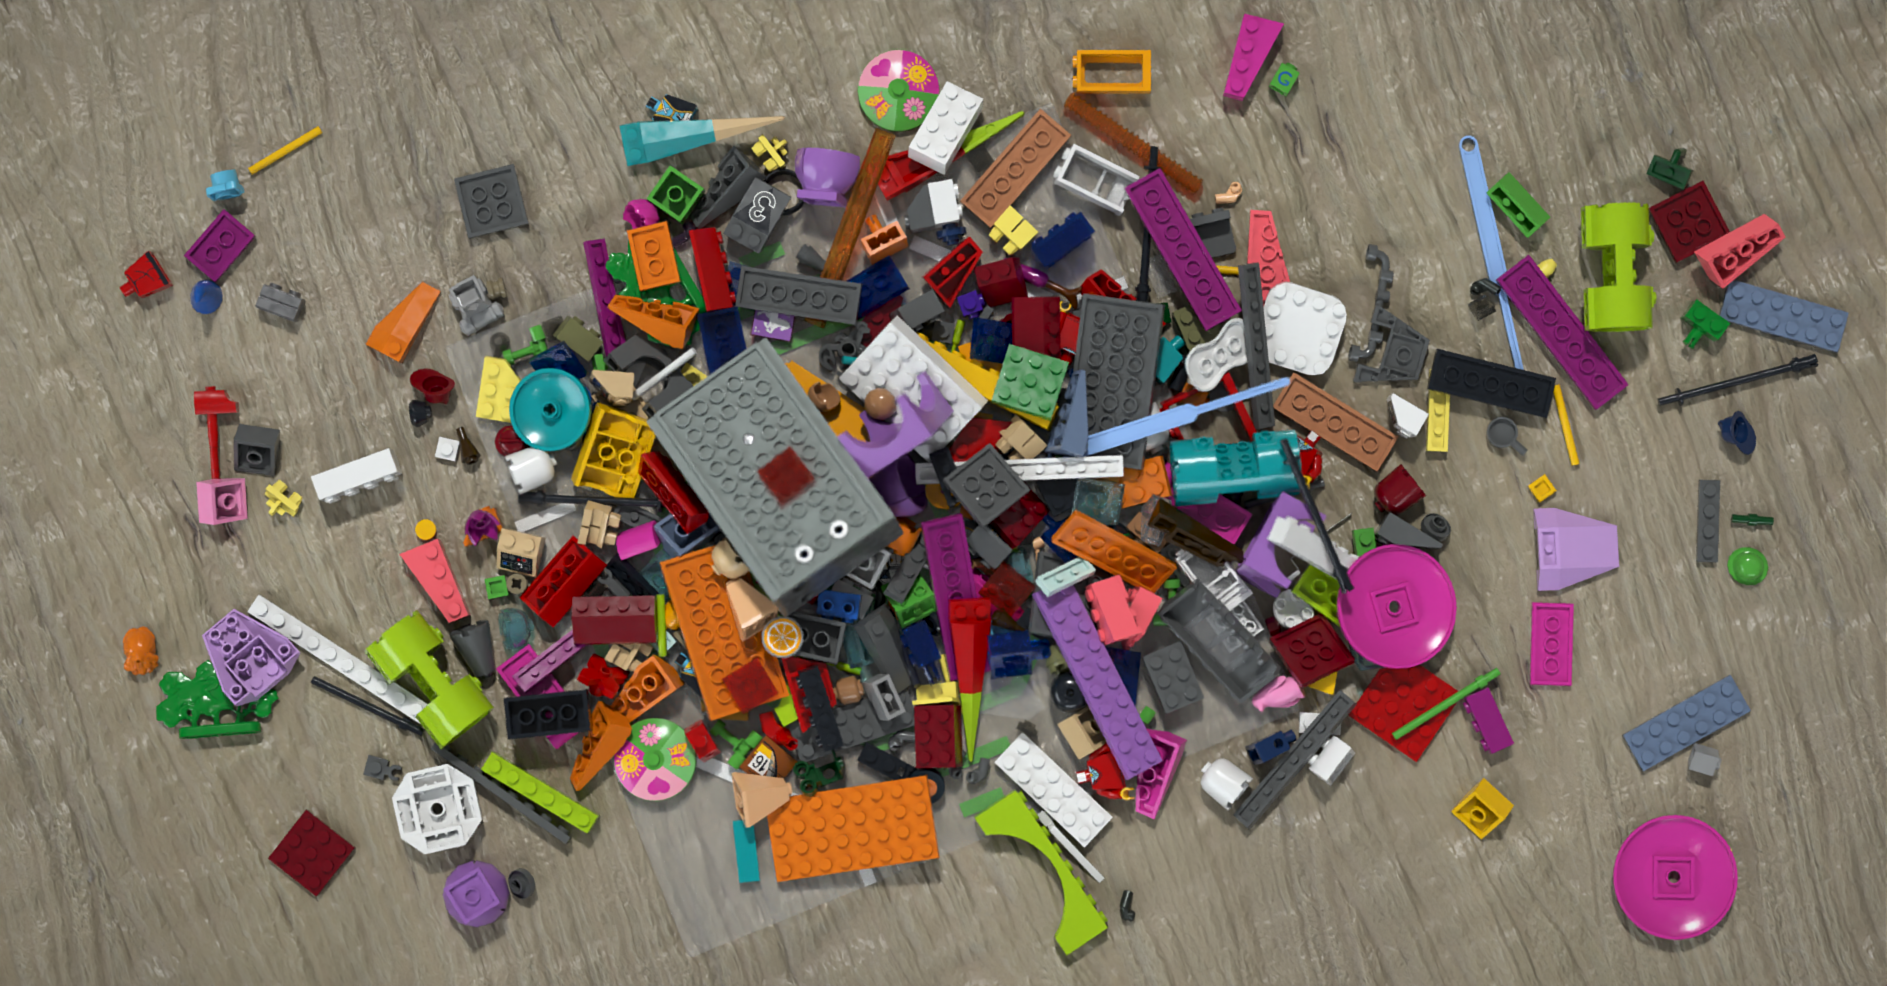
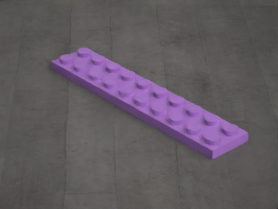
(1098, 681)

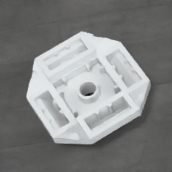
(415, 812)

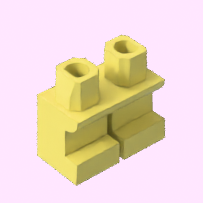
(1019, 237)

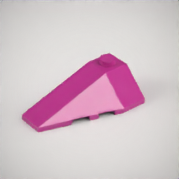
(1155, 781)

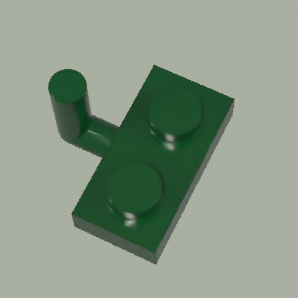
(1670, 170)

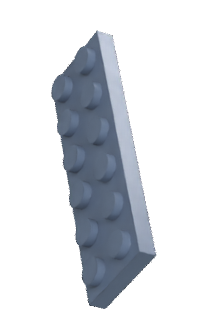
(1783, 315)
(1686, 722)

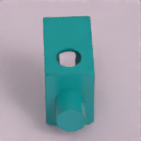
(1168, 357)

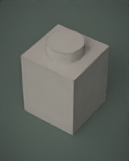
(1704, 759)

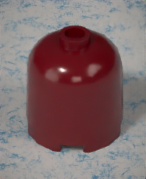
(1397, 492)

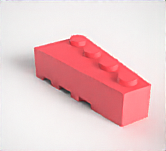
(1739, 249)
(437, 577)

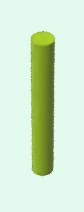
(661, 622)

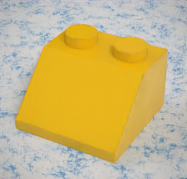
(1482, 808)

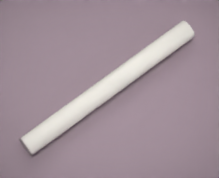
(664, 373)

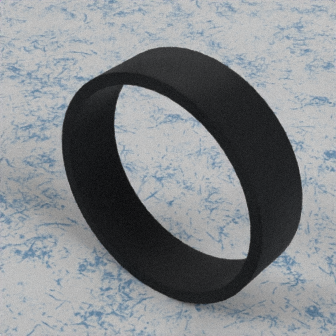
(785, 172)

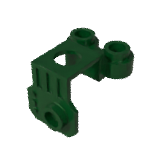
(814, 776)

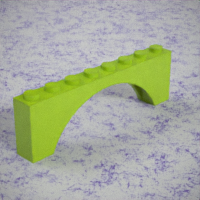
(1013, 818)

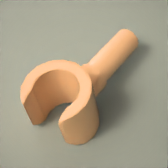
(1037, 544)

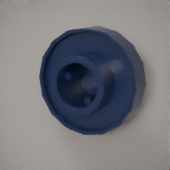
(951, 234)

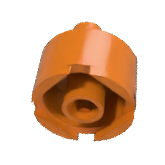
(907, 541)

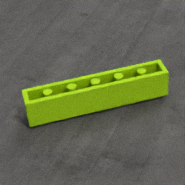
(540, 792)

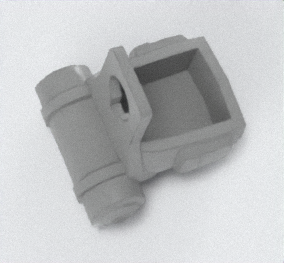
(472, 301)

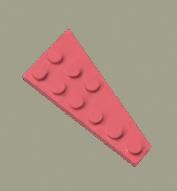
(1266, 250)

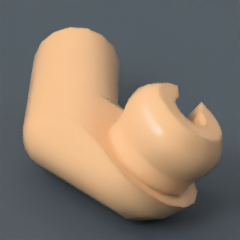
(1231, 195)

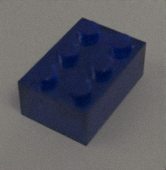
(1061, 240)
(721, 336)

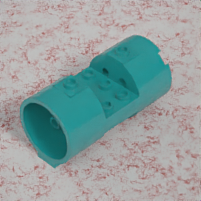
(1207, 469)

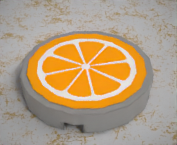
(782, 637)

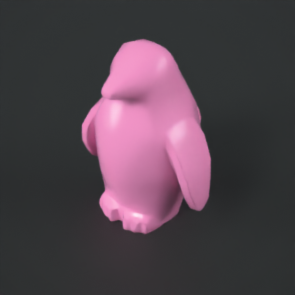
(1280, 692)

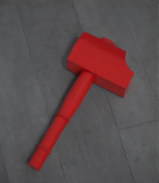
(212, 403)

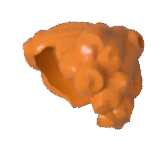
(140, 651)

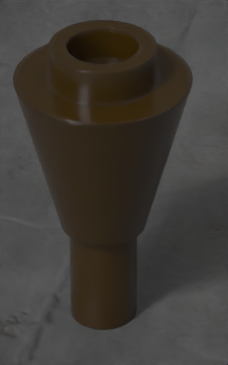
(468, 451)
(1003, 620)

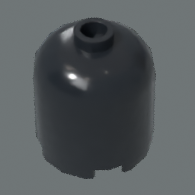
(1058, 695)

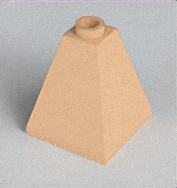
(749, 608)
(758, 795)

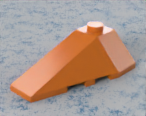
(664, 322)
(401, 326)
(647, 687)
(601, 744)

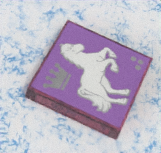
(773, 326)

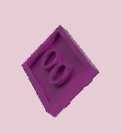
(219, 245)

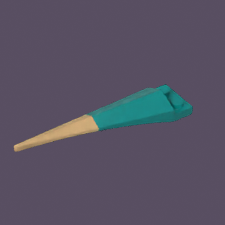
(659, 139)

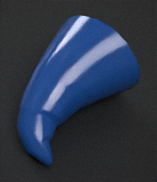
(206, 296)

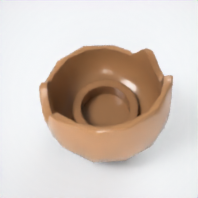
(824, 396)
(880, 404)

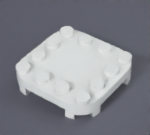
(1302, 327)

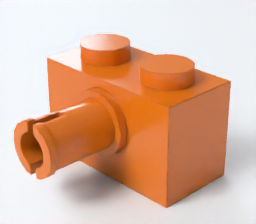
(883, 240)

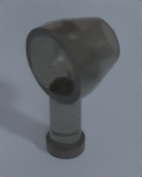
(499, 348)

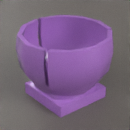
(825, 175)
(898, 485)
(476, 893)

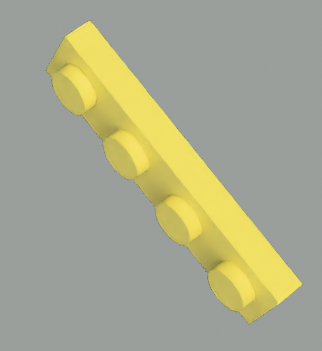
(1437, 421)

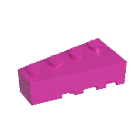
(1250, 51)

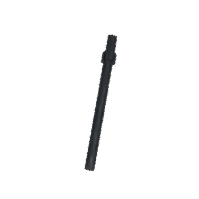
(403, 723)

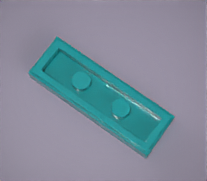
(746, 852)

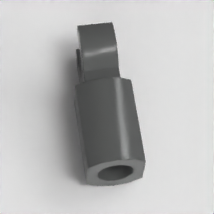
(614, 586)

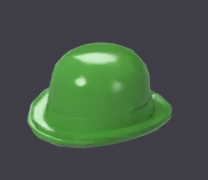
(1747, 566)

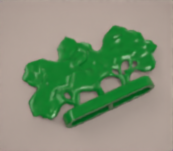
(623, 269)
(206, 697)

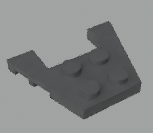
(1402, 353)

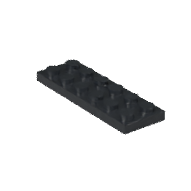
(1491, 383)

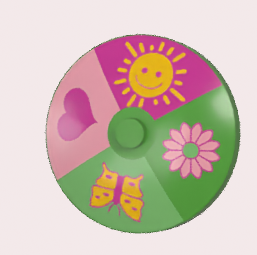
(898, 90)
(655, 760)

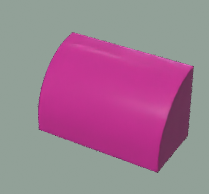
(637, 540)

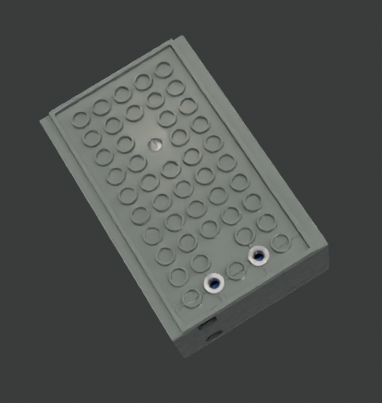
(732, 429)

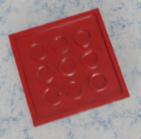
(1398, 698)

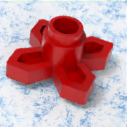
(601, 678)

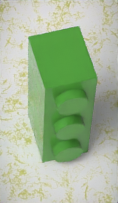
(1518, 205)

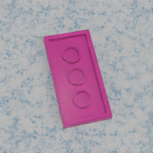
(1551, 644)

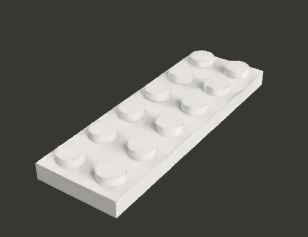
(1053, 789)

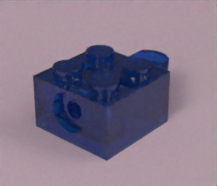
(922, 649)
(1013, 653)

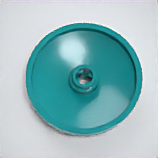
(532, 406)

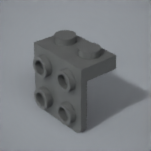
(1215, 231)

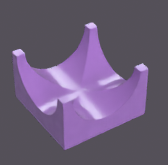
(893, 440)
(1258, 560)

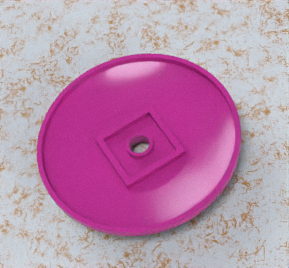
(1423, 600)
(1704, 883)

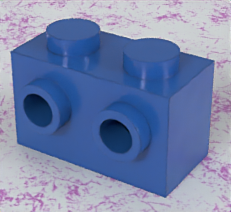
(840, 605)

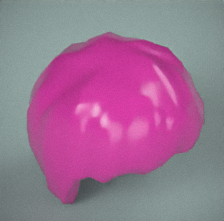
(641, 213)

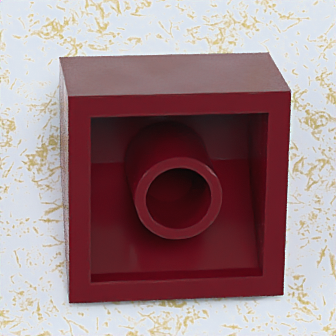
(1001, 281)

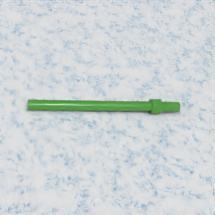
(1480, 682)

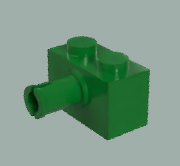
(1704, 322)

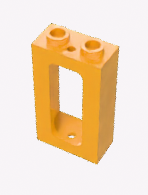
(1112, 56)

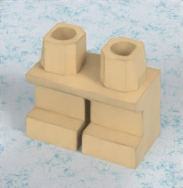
(1022, 438)
(595, 524)
(625, 658)

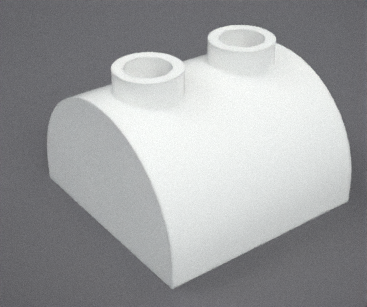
(1331, 760)

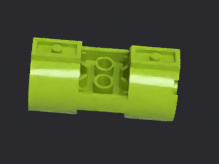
(1617, 232)
(408, 649)

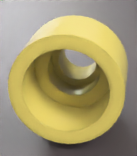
(1547, 267)

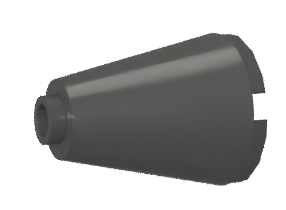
(475, 647)

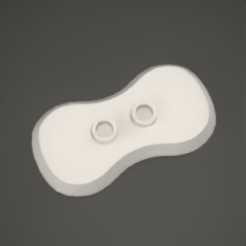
(1211, 360)

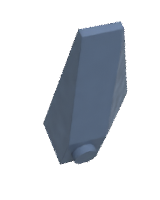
(1071, 432)
(678, 542)

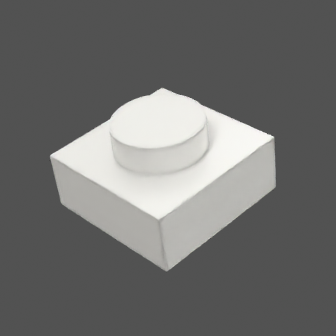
(447, 449)

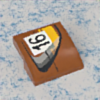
(768, 760)

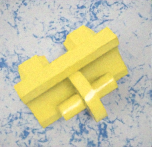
(764, 146)
(279, 502)

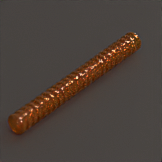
(1131, 141)

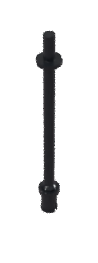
(1143, 287)
(1795, 365)
(541, 498)
(1339, 570)

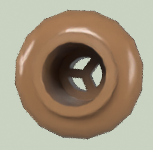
(848, 690)

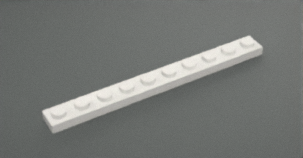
(1045, 468)
(336, 657)

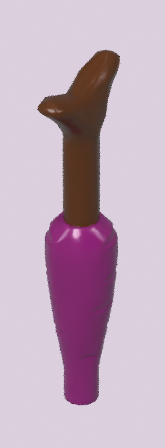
(1041, 280)

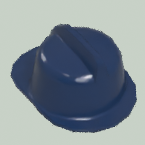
(1738, 431)

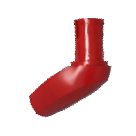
(777, 732)

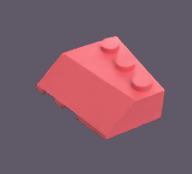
(1145, 606)
(1111, 610)

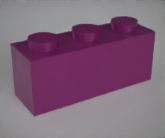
(1487, 721)

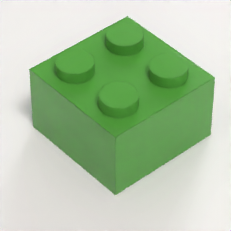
(676, 194)

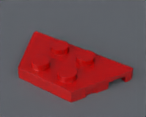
(976, 436)
(791, 667)

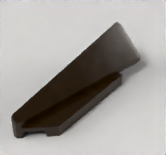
(1193, 536)

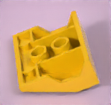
(613, 452)

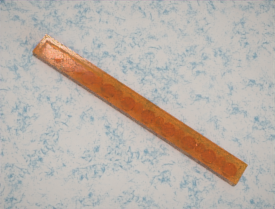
(856, 209)

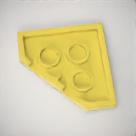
(496, 389)

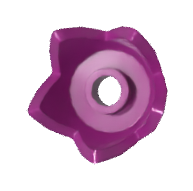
(481, 524)

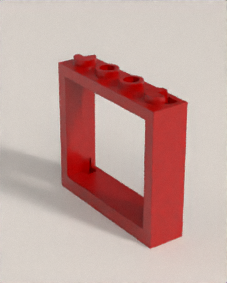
(1231, 389)

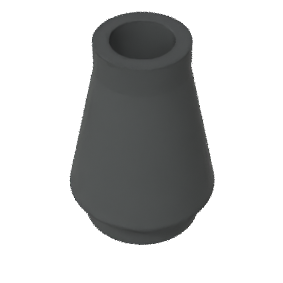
(810, 257)

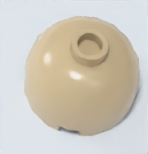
(728, 560)

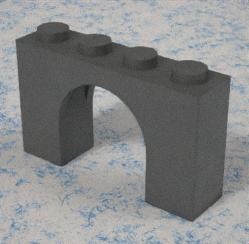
(641, 350)

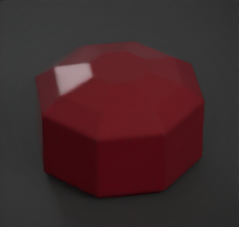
(1273, 626)

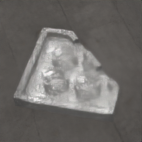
(1009, 698)

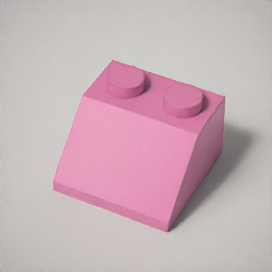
(221, 500)

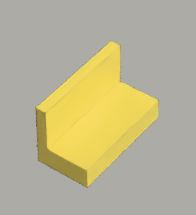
(937, 694)

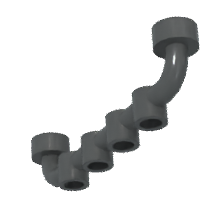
(1382, 296)

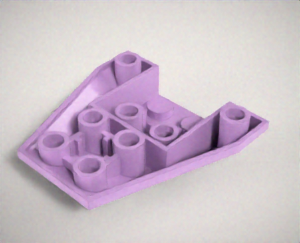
(1572, 548)
(248, 656)

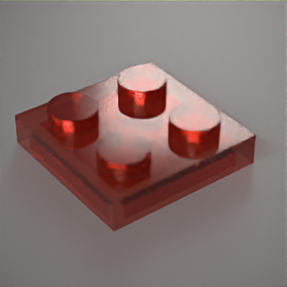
(786, 475)
(1007, 588)
(749, 686)

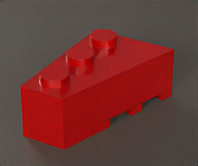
(952, 270)

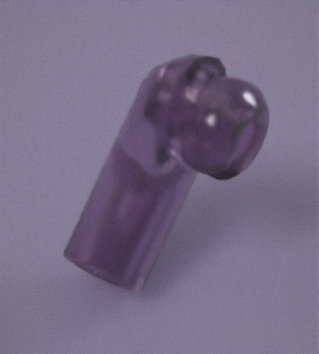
(684, 236)

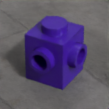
(971, 304)

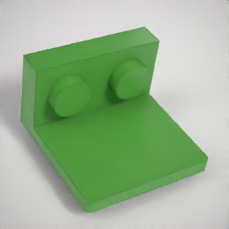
(916, 605)

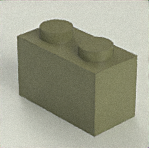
(578, 338)

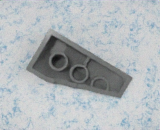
(727, 188)
(883, 642)

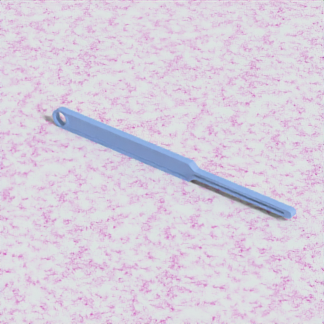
(1488, 235)
(1167, 420)

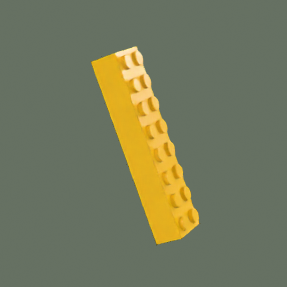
(983, 380)

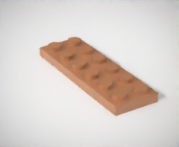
(1015, 168)
(1335, 422)

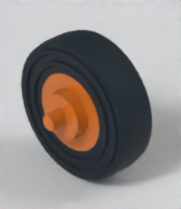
(935, 781)

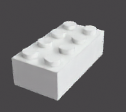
(945, 128)
(356, 475)

